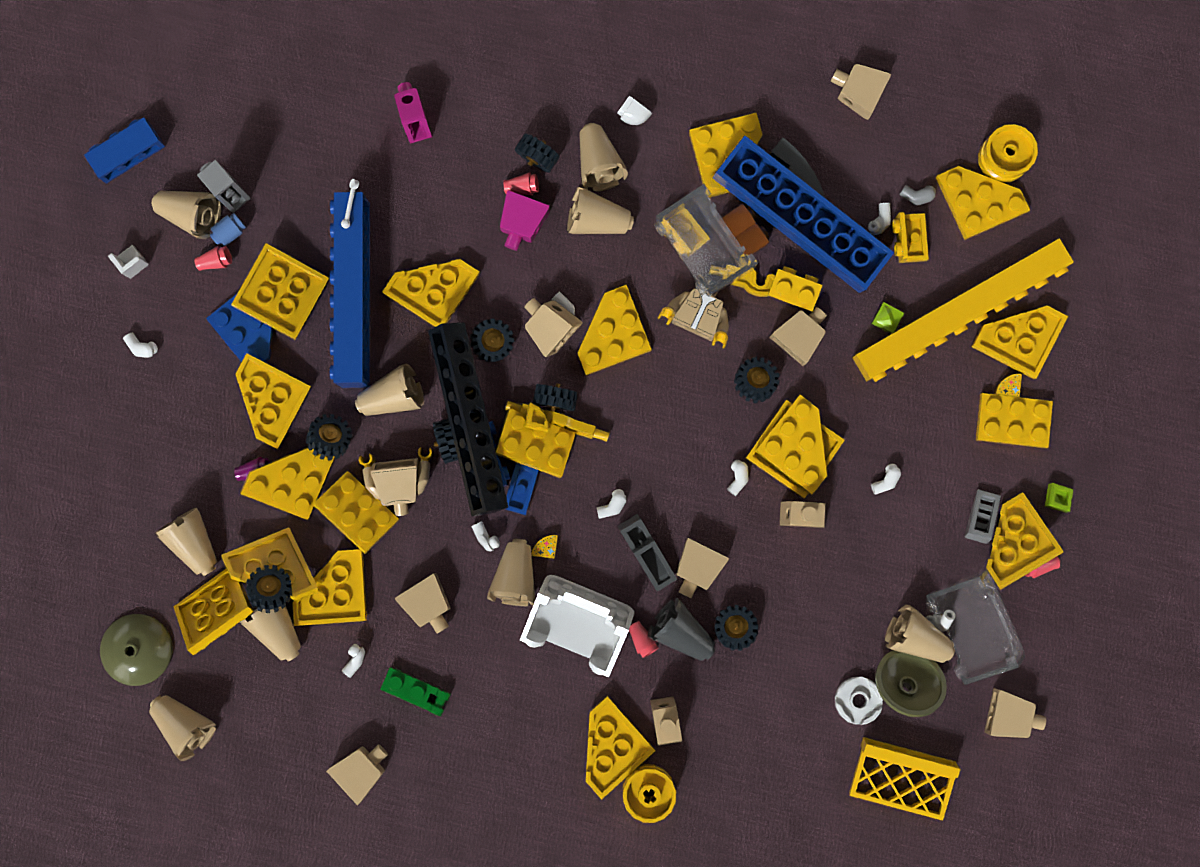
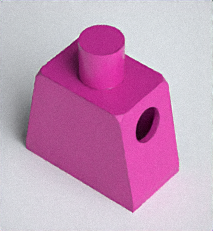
(412, 113)
(522, 219)

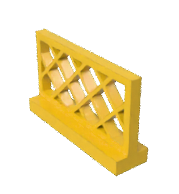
(914, 761)

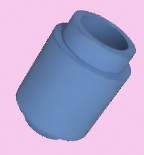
(227, 229)

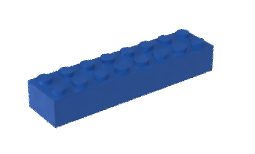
(803, 215)
(351, 292)

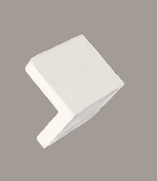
(129, 262)

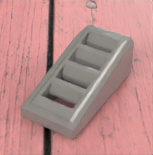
(971, 533)

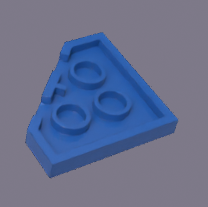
(242, 332)

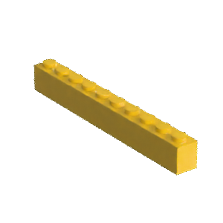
(962, 310)

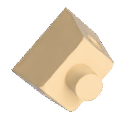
(861, 88)
(550, 325)
(801, 335)
(802, 514)
(698, 567)
(426, 603)
(1012, 716)
(666, 721)
(359, 772)

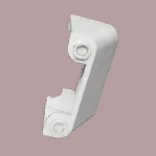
(579, 622)

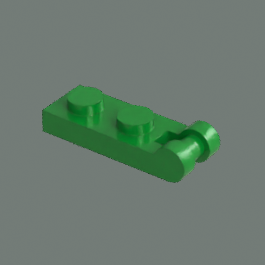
(414, 691)

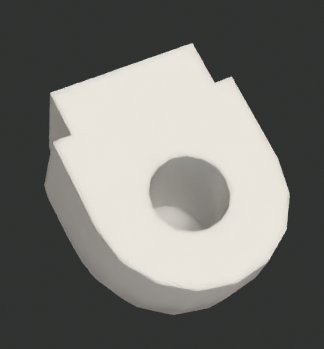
(633, 112)

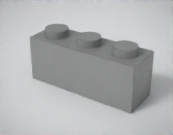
(223, 186)

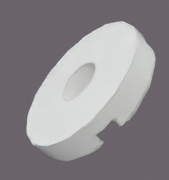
(844, 700)

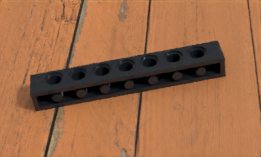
(468, 419)

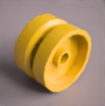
(1008, 153)
(654, 807)

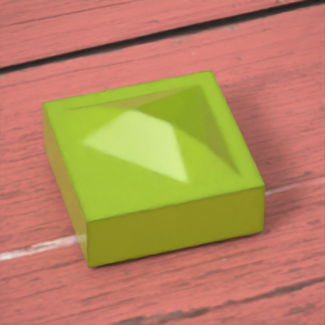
(887, 318)
(1059, 497)

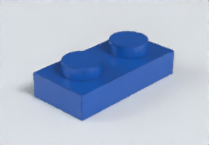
(521, 488)

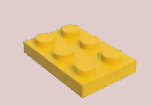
(1014, 420)
(534, 448)
(356, 512)

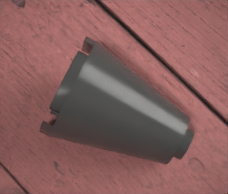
(681, 631)

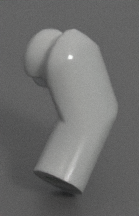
(918, 197)

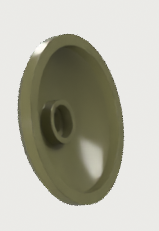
(151, 649)
(919, 675)

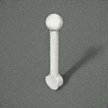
(353, 185)

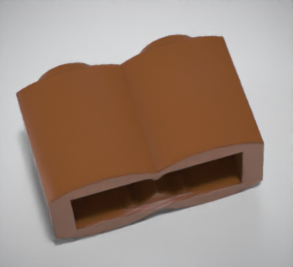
(745, 229)

